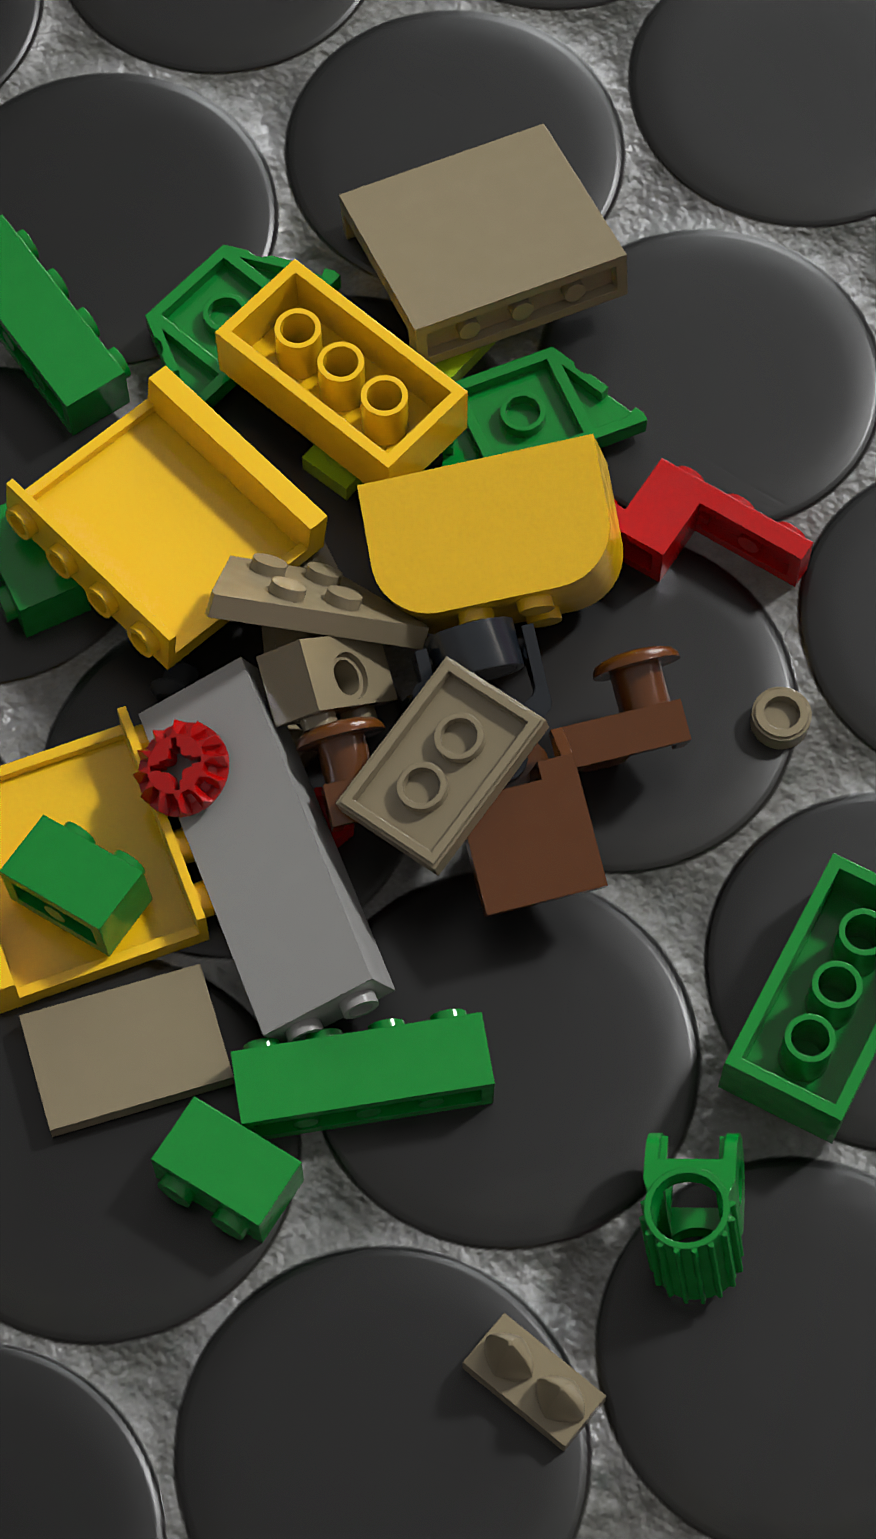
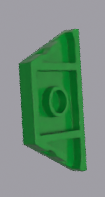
(190, 314)
(537, 404)

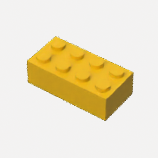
(341, 377)

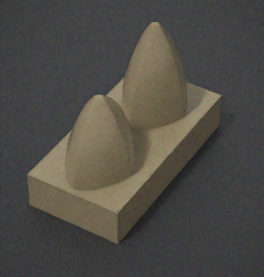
(534, 1382)

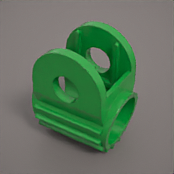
(710, 1264)

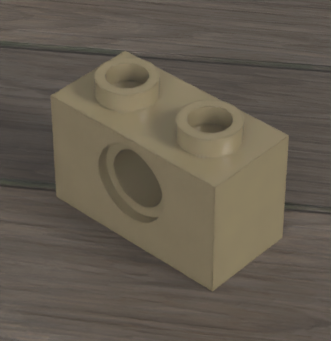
(325, 680)

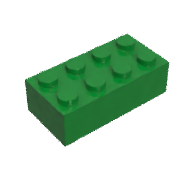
(817, 1013)

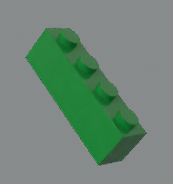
(54, 340)
(363, 1074)

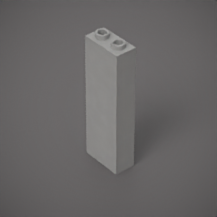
(274, 865)

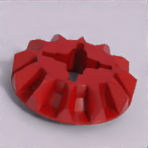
(199, 783)

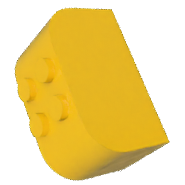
(497, 536)

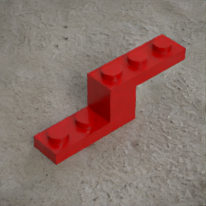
(679, 502)

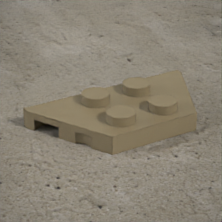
(309, 601)

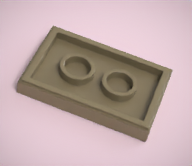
(442, 765)
(126, 1050)

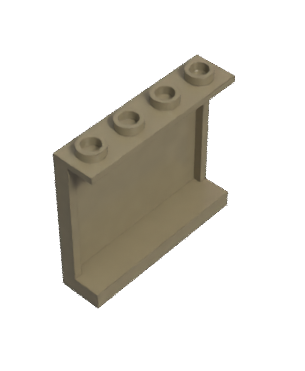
(486, 243)

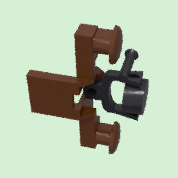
(538, 831)

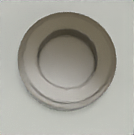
(780, 718)

